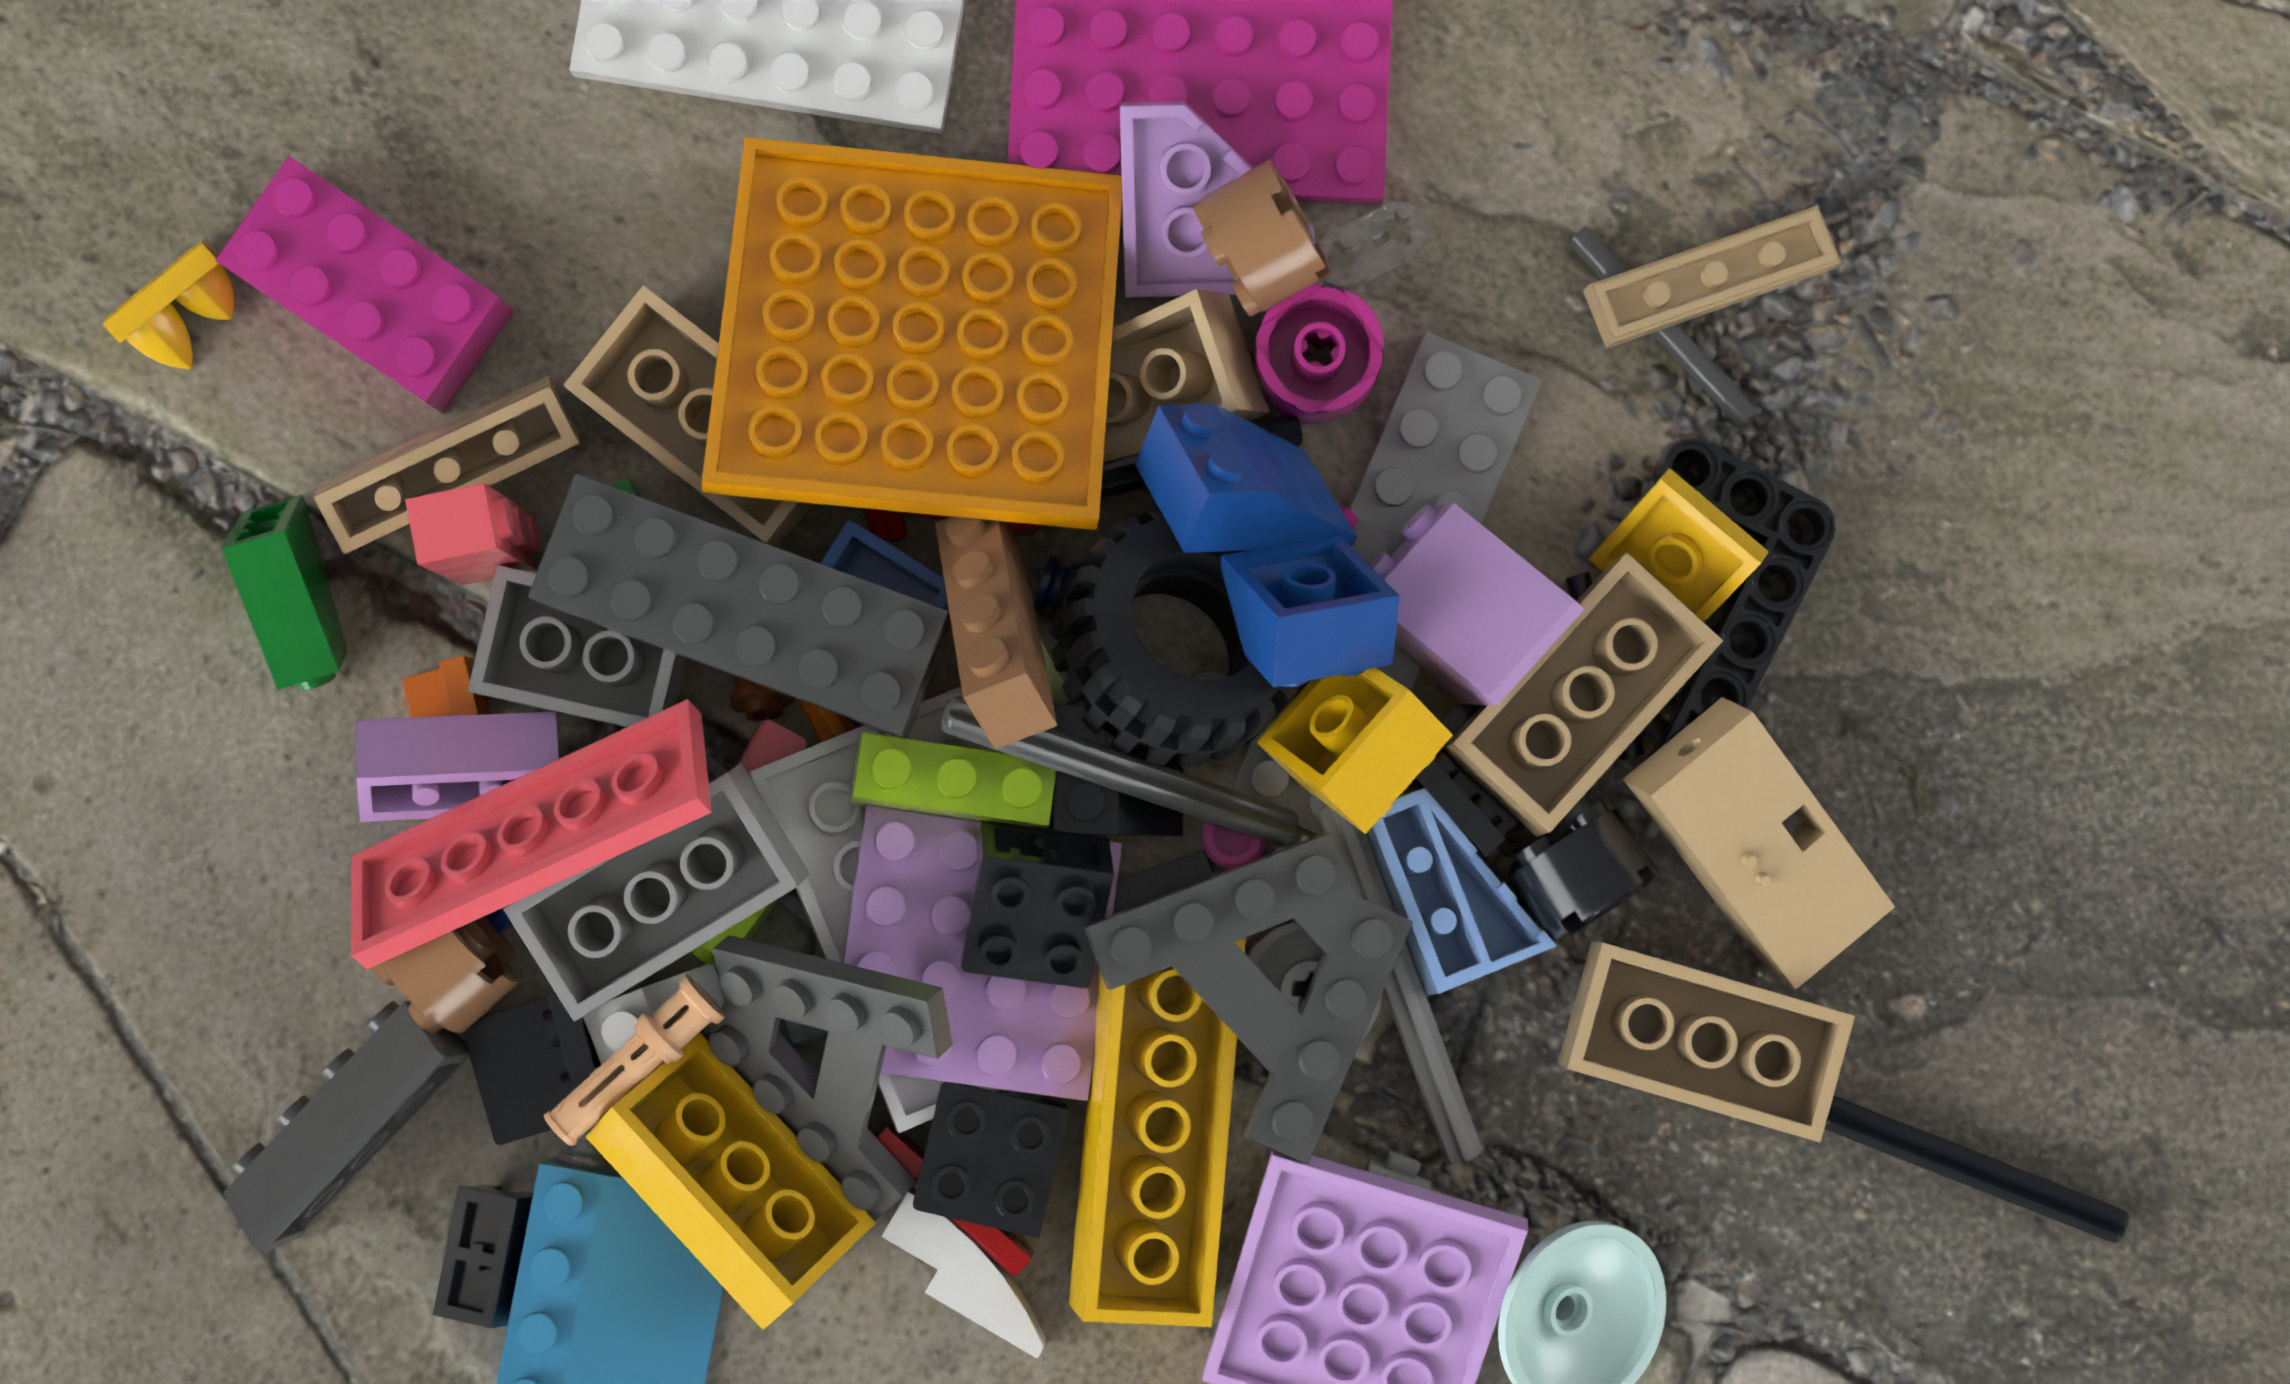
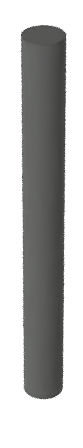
(1672, 338)

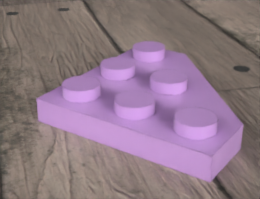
(1166, 168)

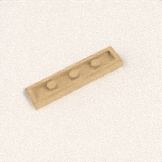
(1711, 276)

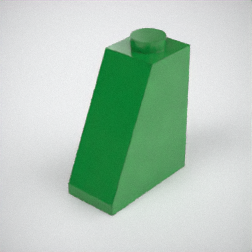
(286, 593)

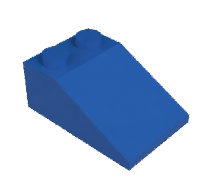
(1233, 483)

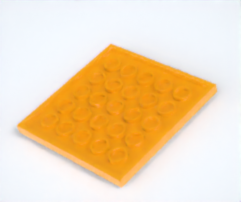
(916, 335)

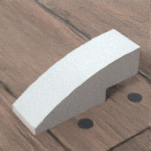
(966, 1276)

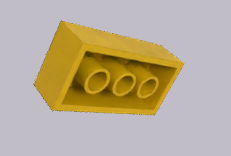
(729, 1181)

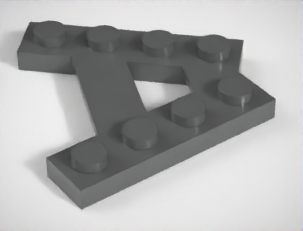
(862, 1017)
(1301, 1048)

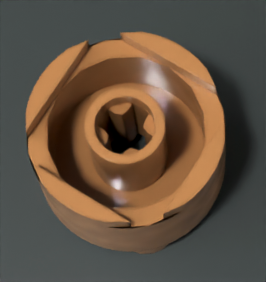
(1261, 238)
(453, 976)

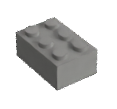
(566, 663)

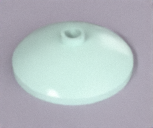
(1583, 1308)

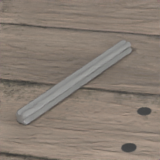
(1410, 1006)

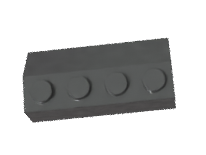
(341, 1127)

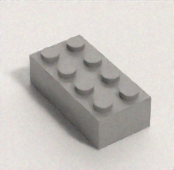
(660, 898)

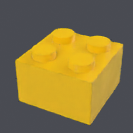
(1355, 742)

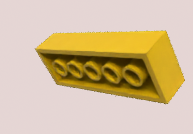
(1153, 1156)

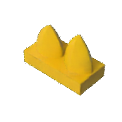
(152, 321)

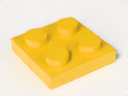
(1684, 545)

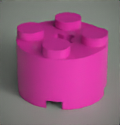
(1325, 319)

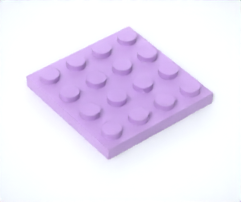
(912, 923)
(1362, 1282)

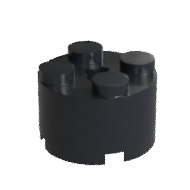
(1583, 872)

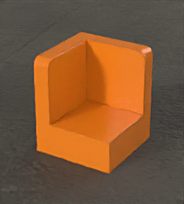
(444, 691)

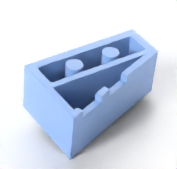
(1458, 908)

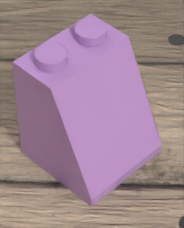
(1471, 605)

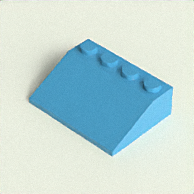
(605, 1289)

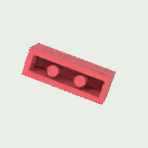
(471, 532)

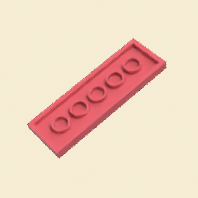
(529, 834)

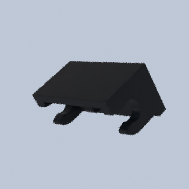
(483, 1255)

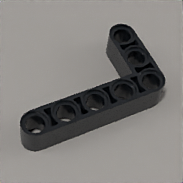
(1746, 604)

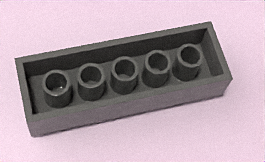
(741, 606)

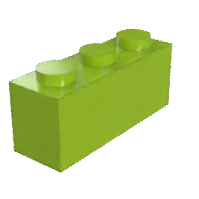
(950, 781)

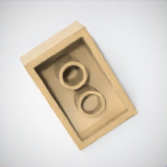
(1178, 357)

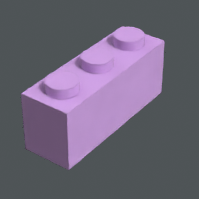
(440, 762)

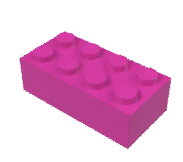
(365, 284)

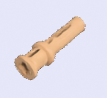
(657, 1040)

